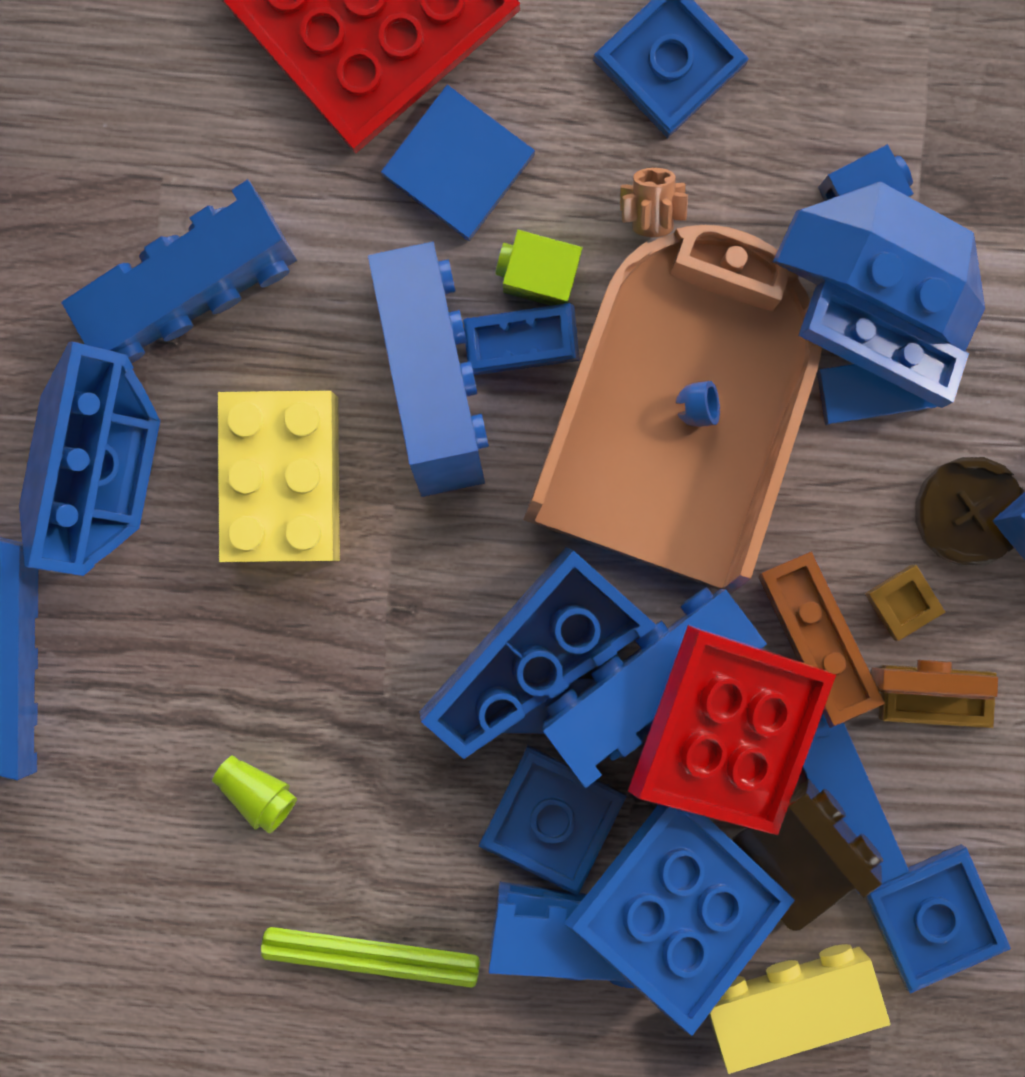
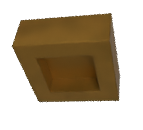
(905, 602)

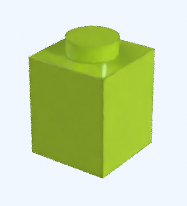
(538, 268)

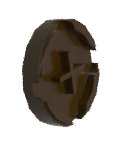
(959, 509)

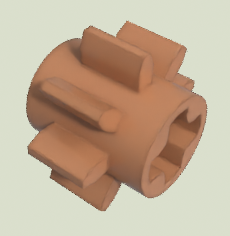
(653, 202)

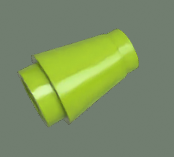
(255, 794)

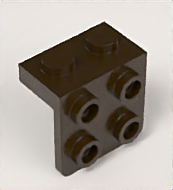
(814, 855)

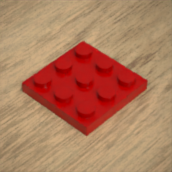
(731, 732)

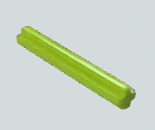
(370, 957)

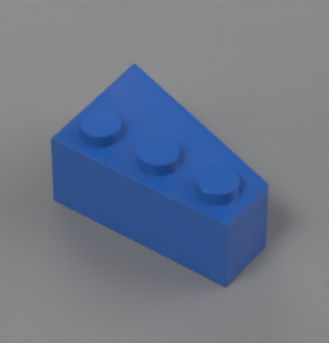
(534, 940)

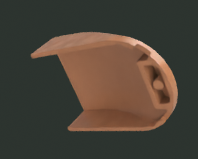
(620, 456)

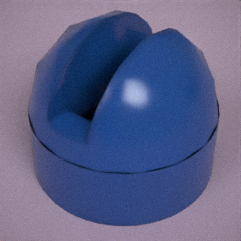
(701, 404)

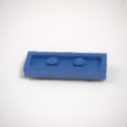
(883, 344)

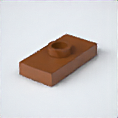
(935, 679)

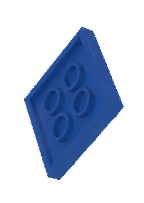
(680, 913)

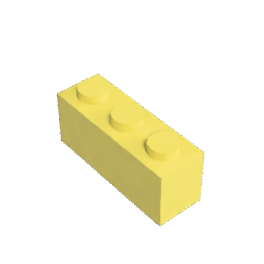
(798, 1008)

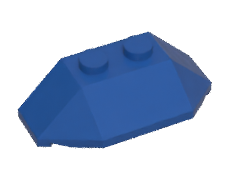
(891, 256)
(86, 461)

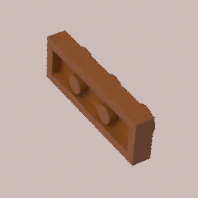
(821, 636)

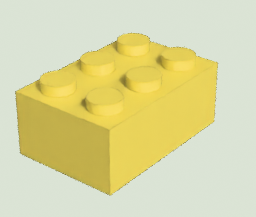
(278, 476)

